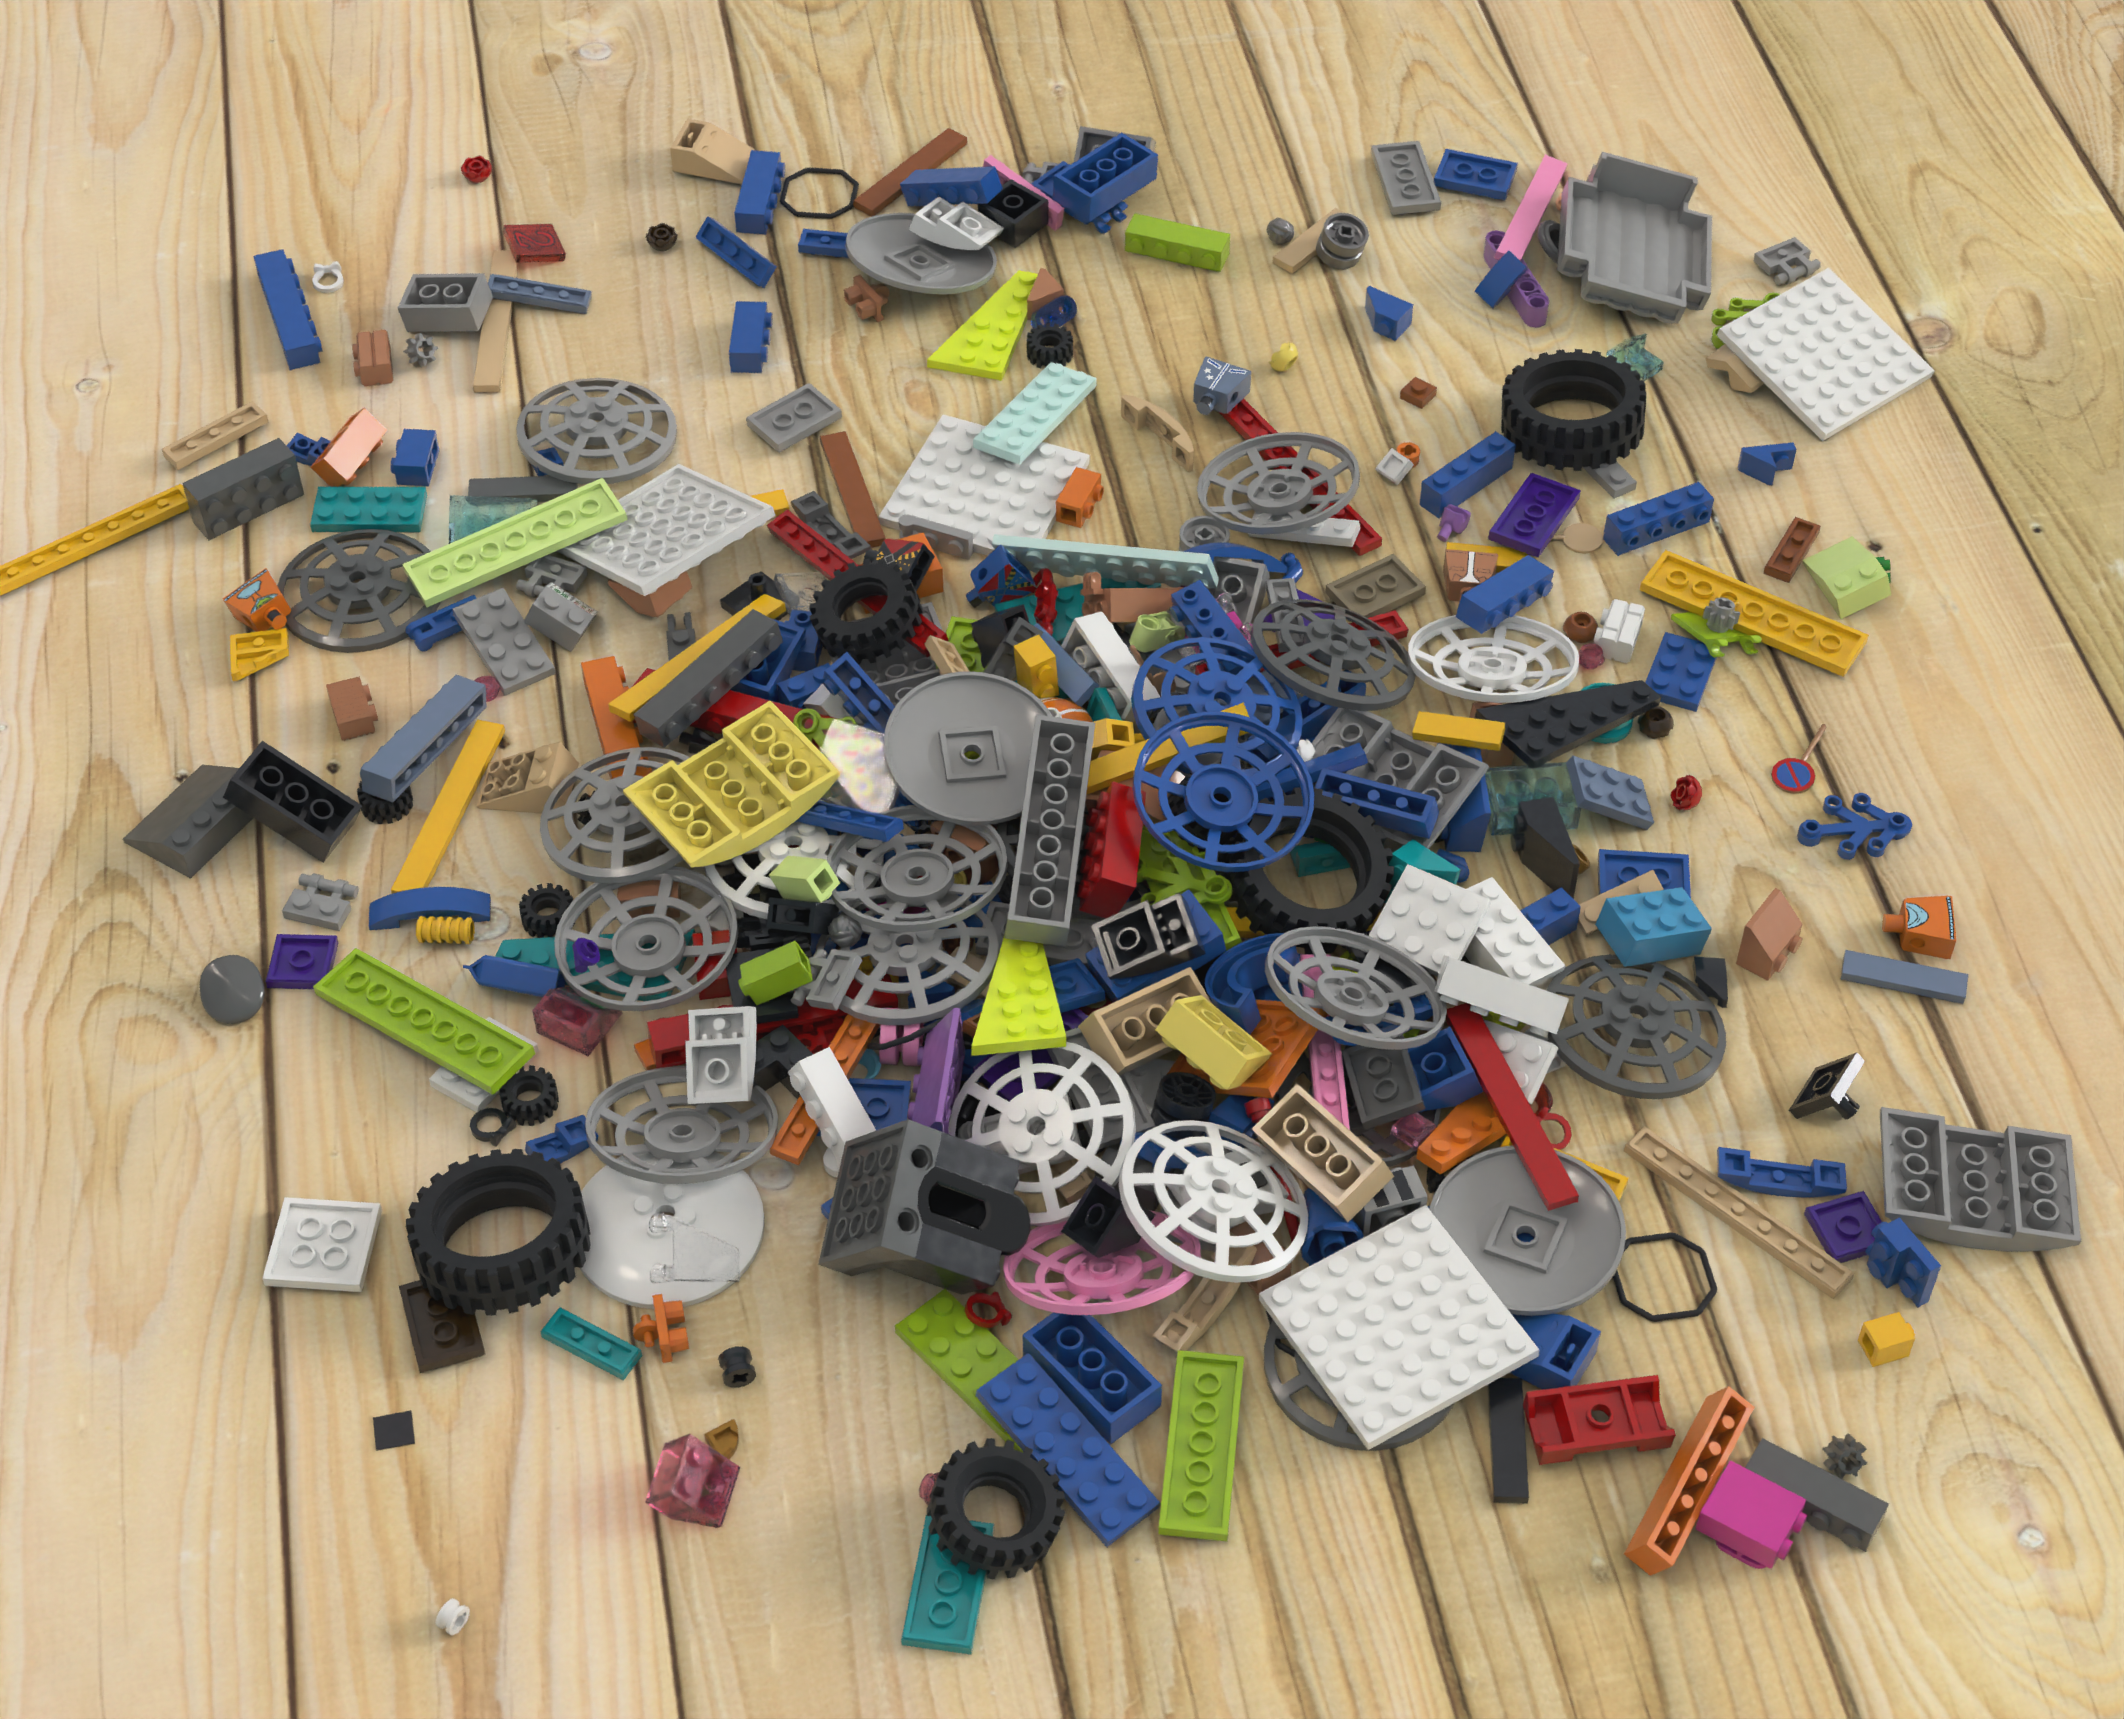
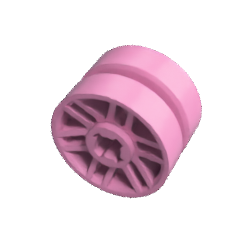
(909, 1050)

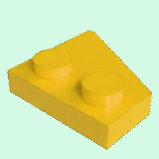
(256, 651)

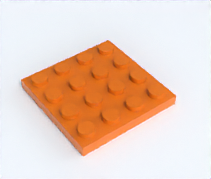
(1278, 1032)

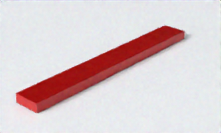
(1512, 1108)

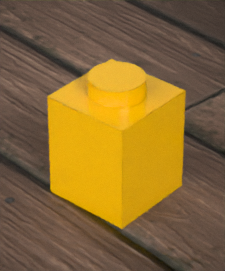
(1886, 1339)

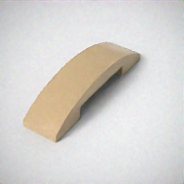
(1143, 413)
(1203, 1306)

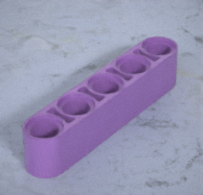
(1526, 292)

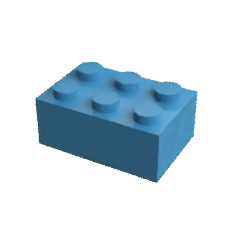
(1653, 926)

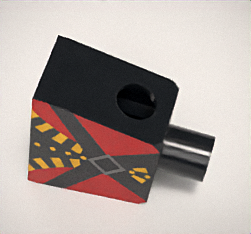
(909, 555)

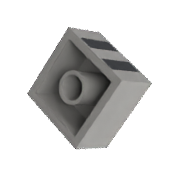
(1395, 1200)

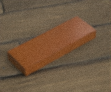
(1792, 549)

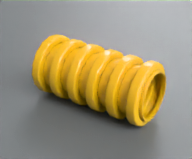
(445, 930)

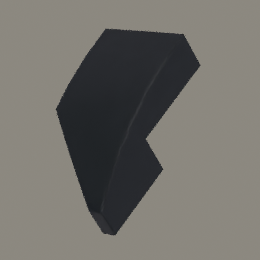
(1712, 978)

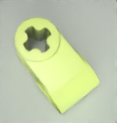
(1155, 631)

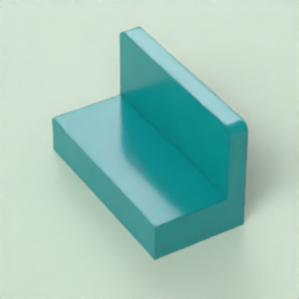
(1317, 859)

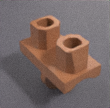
(869, 298)

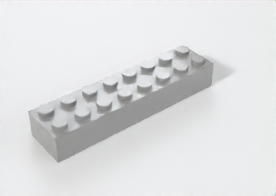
(1050, 831)

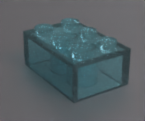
(1520, 783)

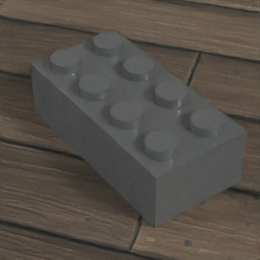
(243, 488)

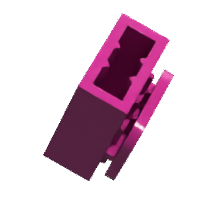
(1751, 1517)

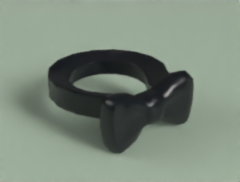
(508, 1125)

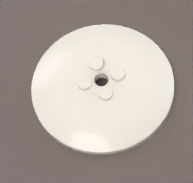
(625, 1248)

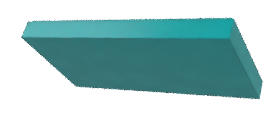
(943, 1598)

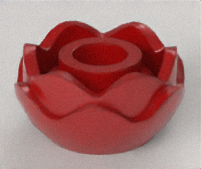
(476, 169)
(1687, 793)

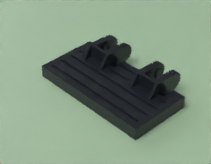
(752, 929)

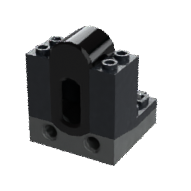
(924, 1208)

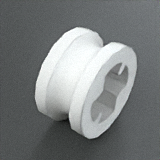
(452, 1616)

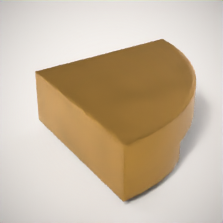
(724, 1438)

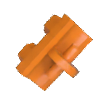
(669, 1340)

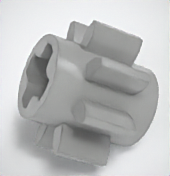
(427, 346)
(1721, 615)

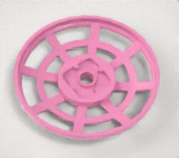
(1094, 1276)

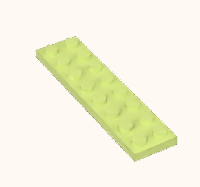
(514, 542)

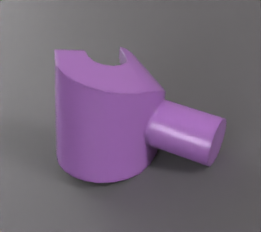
(1454, 520)

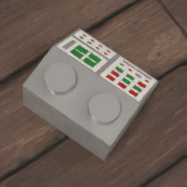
(560, 616)

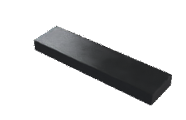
(1508, 1441)

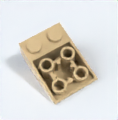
(709, 152)
(527, 779)

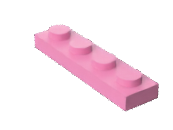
(1055, 210)

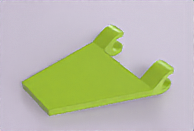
(1713, 640)

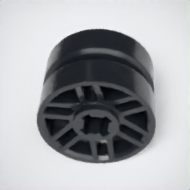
(1183, 1098)

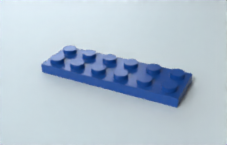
(1088, 1468)

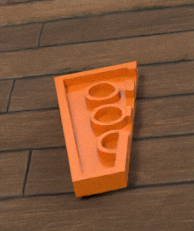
(1461, 1134)

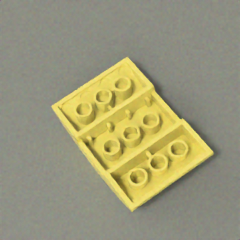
(735, 789)

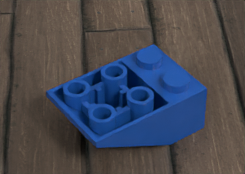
(1564, 1350)

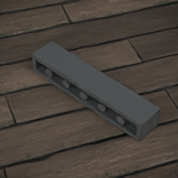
(708, 678)

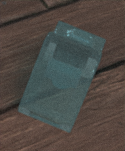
(1633, 353)

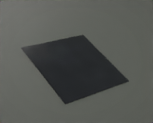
(393, 1430)

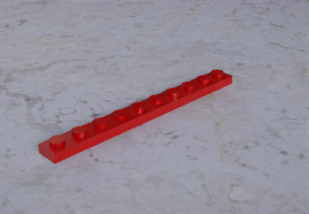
(1252, 424)
(828, 559)

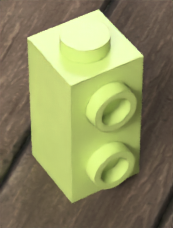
(804, 879)

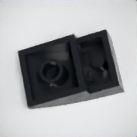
(1148, 938)

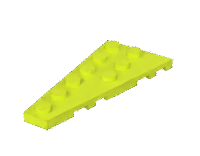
(990, 335)
(1019, 1003)

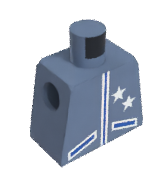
(1220, 386)

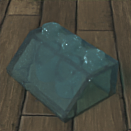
(476, 513)

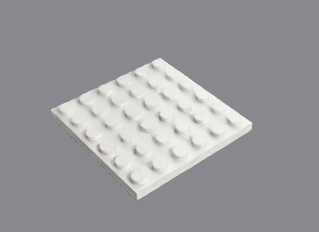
(1825, 353)
(979, 490)
(669, 529)
(1398, 1326)

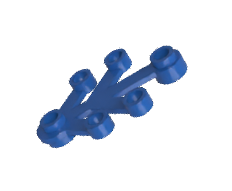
(1892, 825)

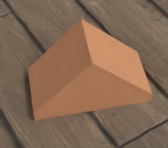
(1043, 291)

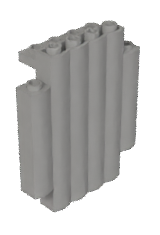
(1636, 239)

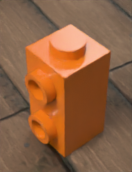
(1079, 497)

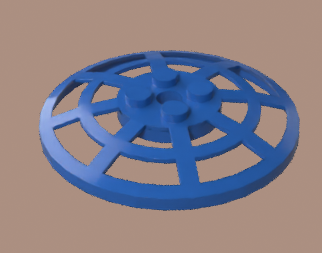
(1210, 686)
(1226, 780)

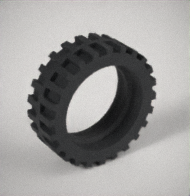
(1573, 441)
(1345, 831)
(506, 1278)

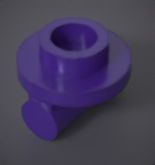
(585, 954)

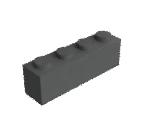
(1830, 1501)

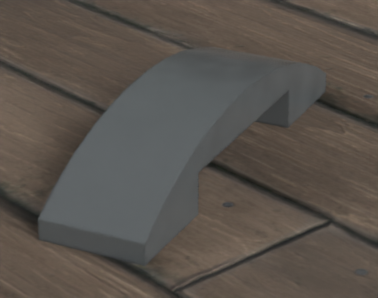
(816, 514)
(1003, 660)

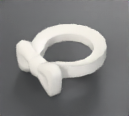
(320, 270)

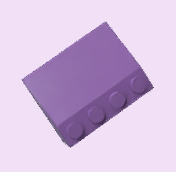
(939, 1074)

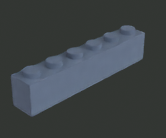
(423, 738)

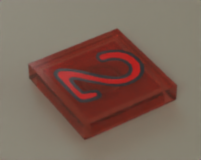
(534, 243)

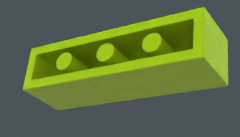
(1177, 242)

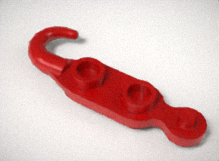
(1046, 599)

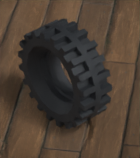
(875, 634)
(1005, 1470)

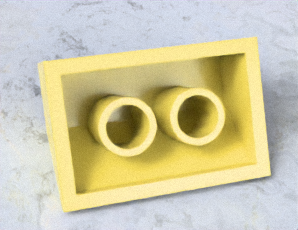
(1212, 1041)

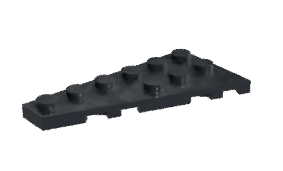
(1558, 723)

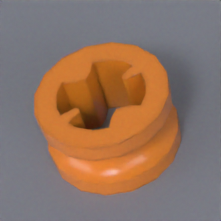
(1409, 449)

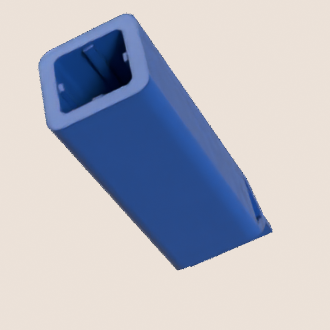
(515, 975)

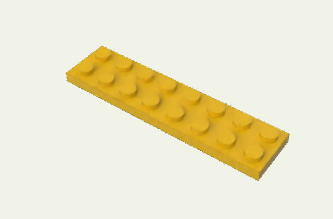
(1761, 613)

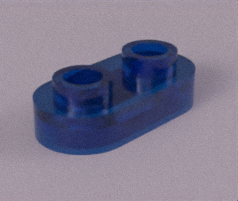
(1051, 314)

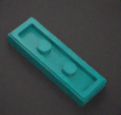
(591, 1343)

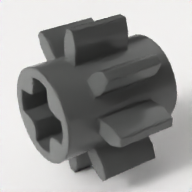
(1844, 1456)

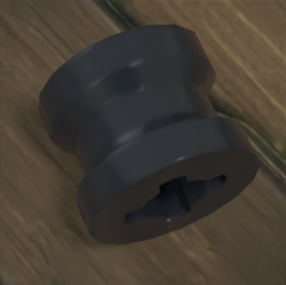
(737, 1367)

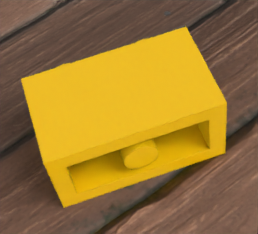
(1036, 667)

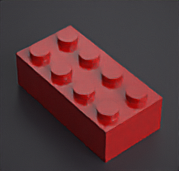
(1111, 852)

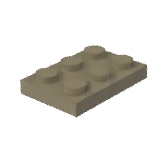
(1376, 588)

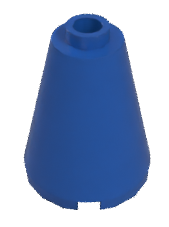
(1326, 1230)

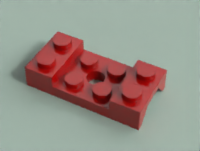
(1564, 1425)

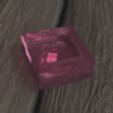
(1413, 1130)

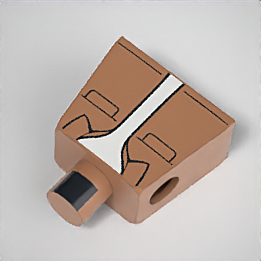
(1466, 570)

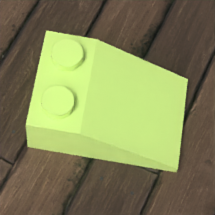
(1848, 576)

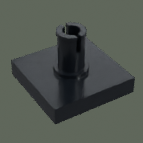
(749, 591)
(1828, 1088)

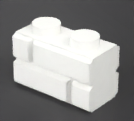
(1620, 630)

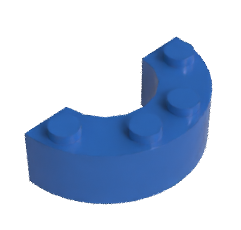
(1240, 973)

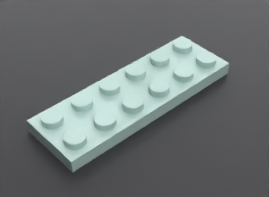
(1034, 413)

